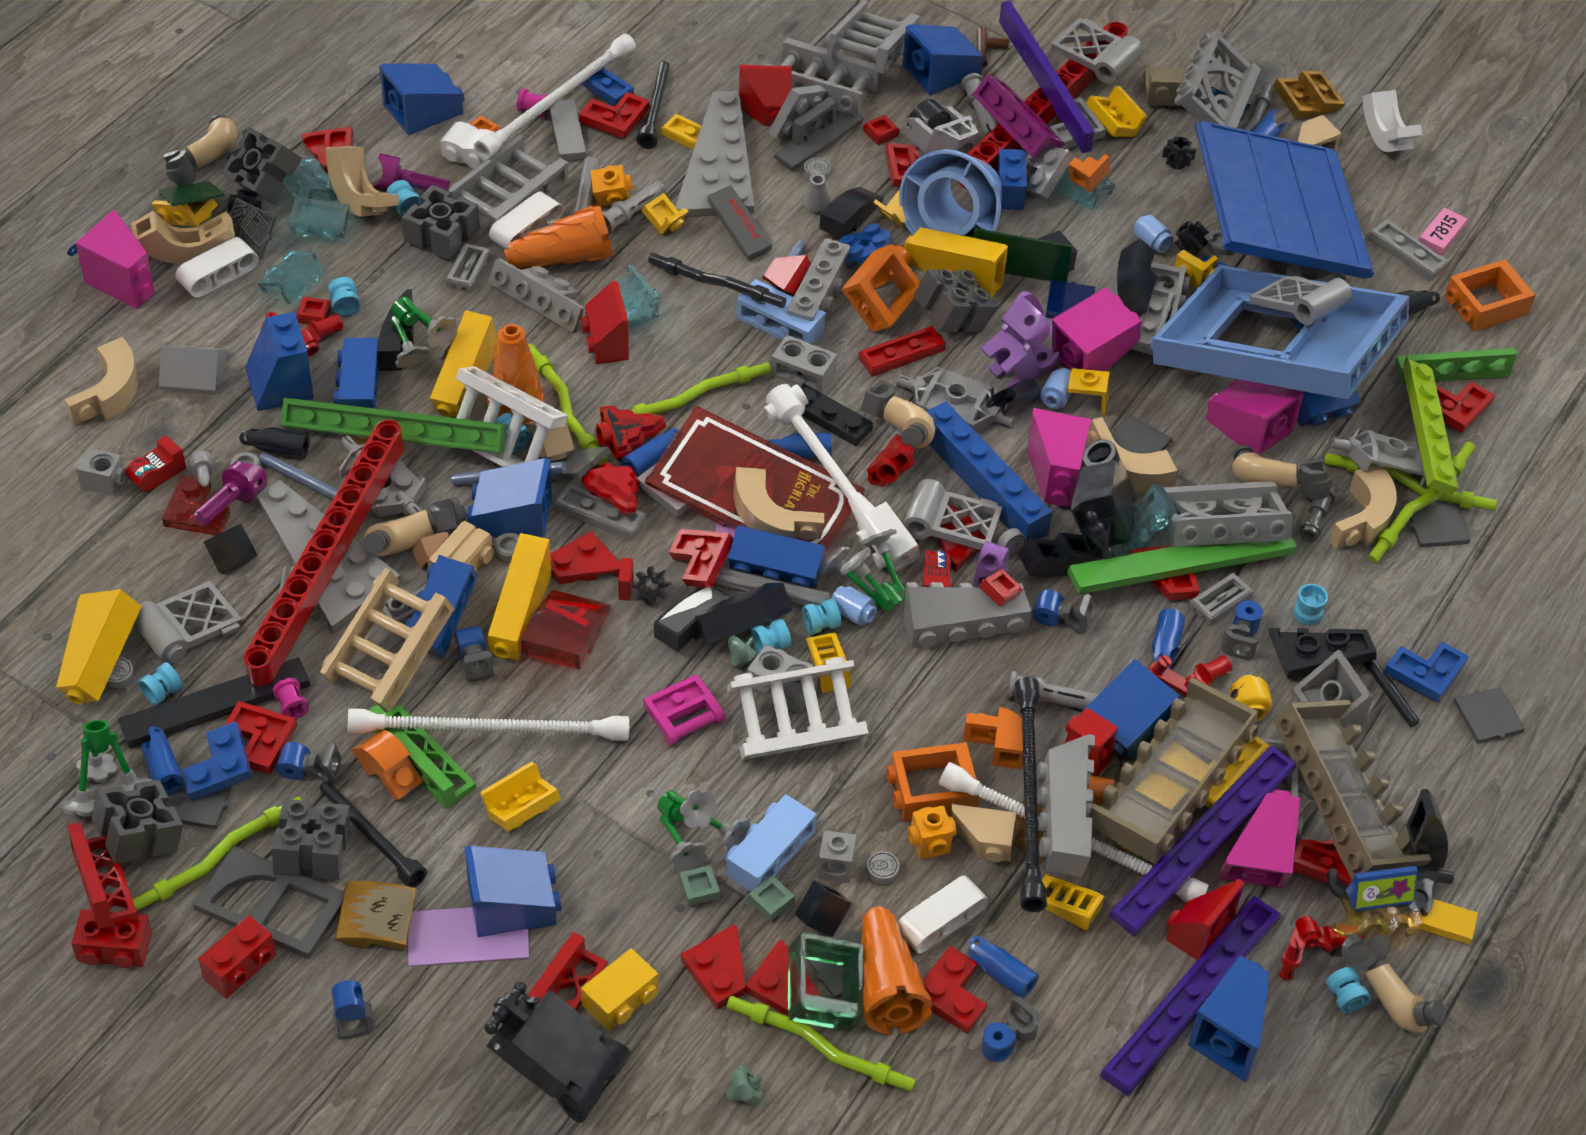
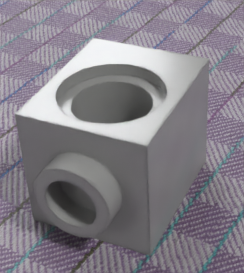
(101, 471)
(836, 856)

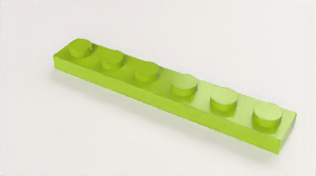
(1430, 427)

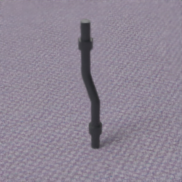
(757, 293)

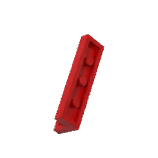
(95, 882)
(563, 965)

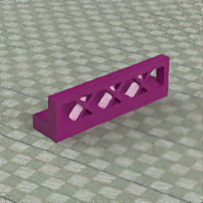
(1016, 116)

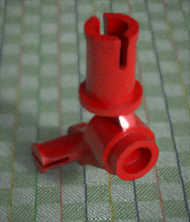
(317, 330)
(1203, 672)
(1307, 935)

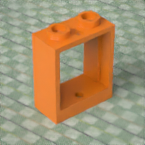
(860, 291)
(1516, 294)
(923, 759)

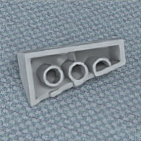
(959, 613)
(1066, 806)

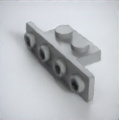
(820, 282)
(539, 291)

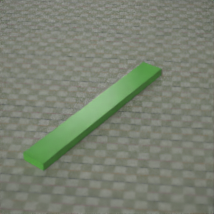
(414, 427)
(1170, 563)

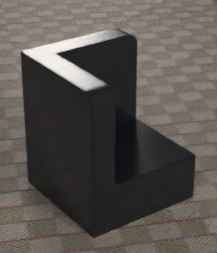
(230, 548)
(823, 908)

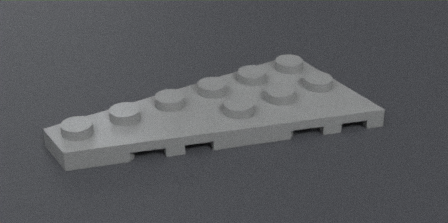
(718, 157)
(295, 524)

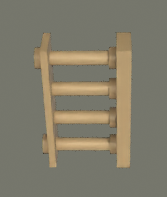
(401, 664)

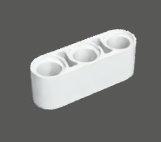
(529, 216)
(216, 267)
(942, 914)

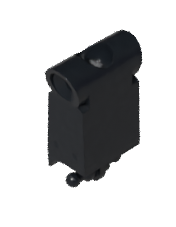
(1104, 499)
(554, 1048)

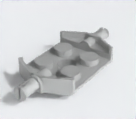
(937, 387)
(1381, 450)
(402, 492)

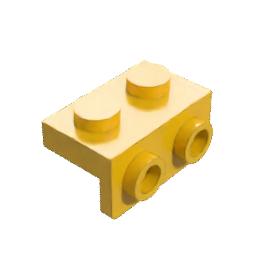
(1118, 113)
(185, 214)
(519, 797)

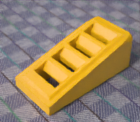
(818, 657)
(1081, 896)

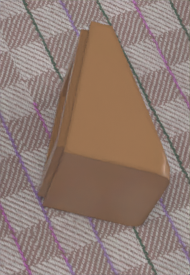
(427, 547)

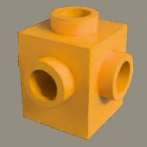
(611, 185)
(931, 832)

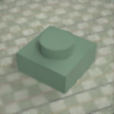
(699, 885)
(771, 898)

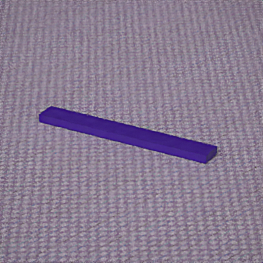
(1046, 77)
(1202, 841)
(1188, 996)

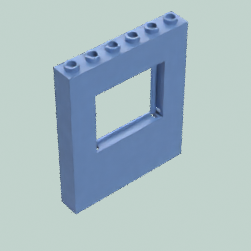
(1323, 357)

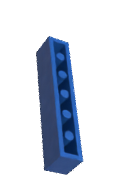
(987, 473)

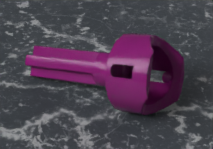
(392, 172)
(238, 484)

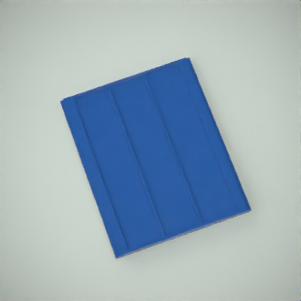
(1283, 200)

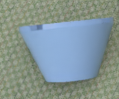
(929, 200)

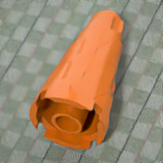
(565, 241)
(515, 364)
(892, 982)

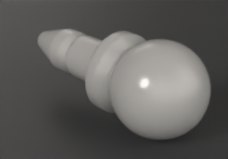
(202, 466)

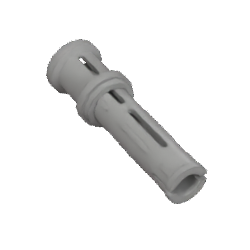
(969, 85)
(622, 212)
(1056, 694)

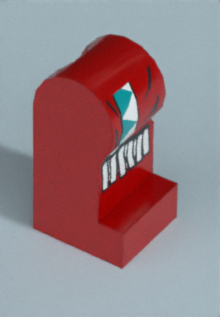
(156, 465)

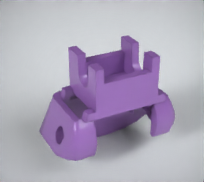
(1020, 342)

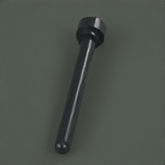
(648, 134)
(409, 871)

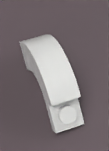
(1386, 124)

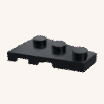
(1305, 651)

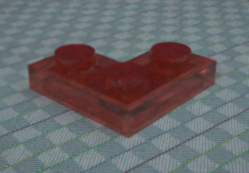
(185, 502)

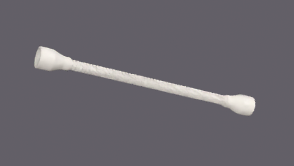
(491, 143)
(364, 721)
(959, 780)

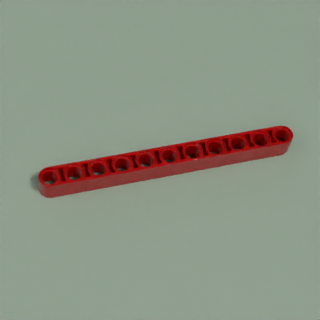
(1075, 78)
(323, 554)

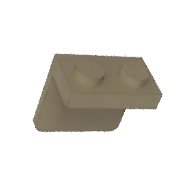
(1162, 85)

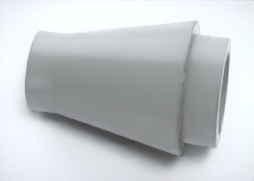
(816, 196)

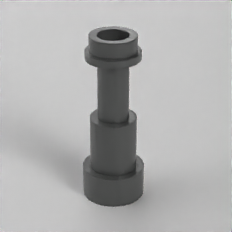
(1310, 530)

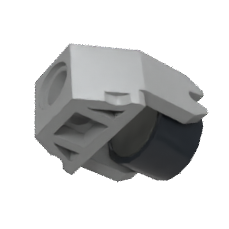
(940, 128)

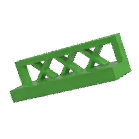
(1463, 364)
(434, 779)

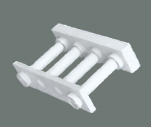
(522, 407)
(786, 738)

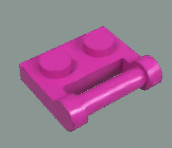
(680, 701)

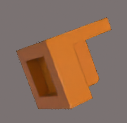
(1090, 172)

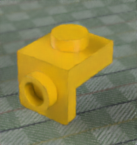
(664, 214)
(1196, 268)

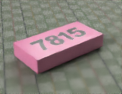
(1443, 230)

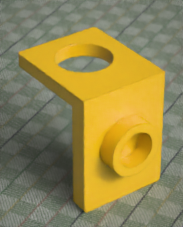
(892, 211)
(1091, 383)

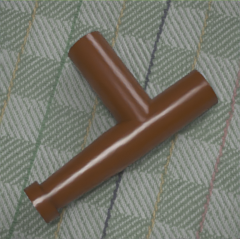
(990, 42)

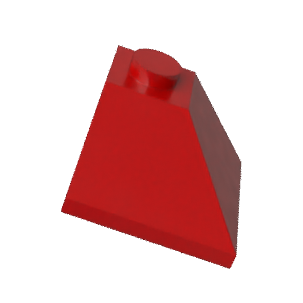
(764, 90)
(1204, 919)

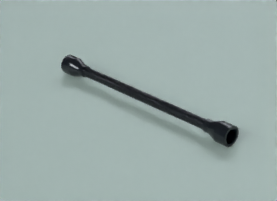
(1033, 891)

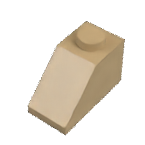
(1320, 132)
(556, 442)
(986, 831)

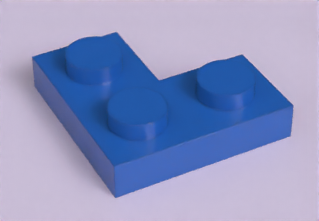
(1427, 676)
(225, 768)

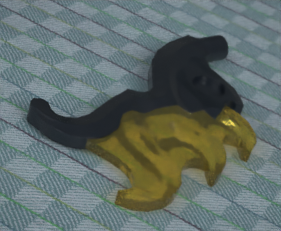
(1389, 917)

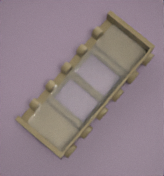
(1175, 771)
(1342, 788)

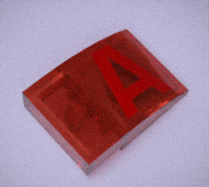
(564, 629)

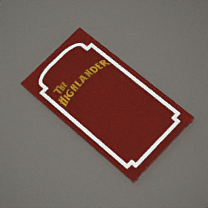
(703, 464)

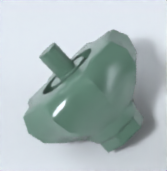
(741, 652)
(745, 1087)

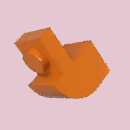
(1000, 731)
(387, 757)

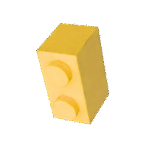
(620, 989)

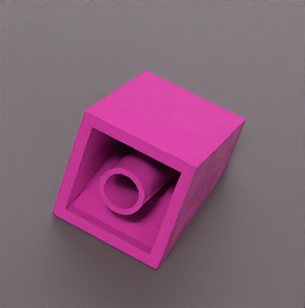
(115, 261)
(1095, 332)
(1255, 413)
(1057, 453)
(1267, 844)

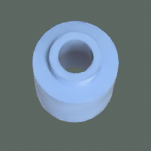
(1153, 233)
(1055, 390)
(855, 605)

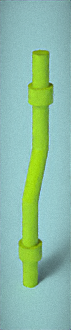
(545, 368)
(740, 375)
(1465, 499)
(1389, 535)
(164, 888)
(880, 1072)

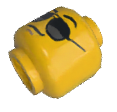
(1254, 693)

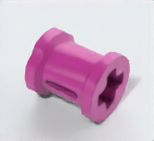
(527, 100)
(290, 698)

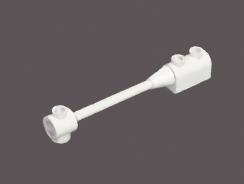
(788, 406)

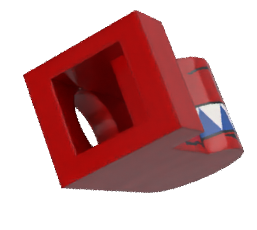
(936, 568)

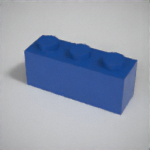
(358, 373)
(777, 557)
(455, 582)

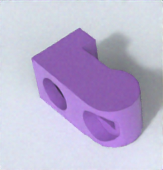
(991, 559)

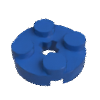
(865, 242)

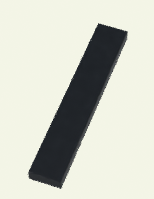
(205, 705)

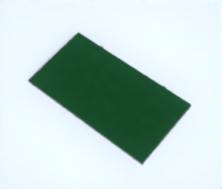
(190, 193)
(1032, 256)

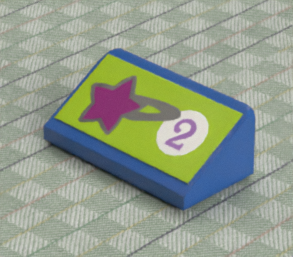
(1383, 888)

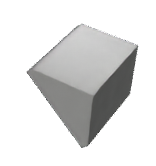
(191, 368)
(1337, 681)

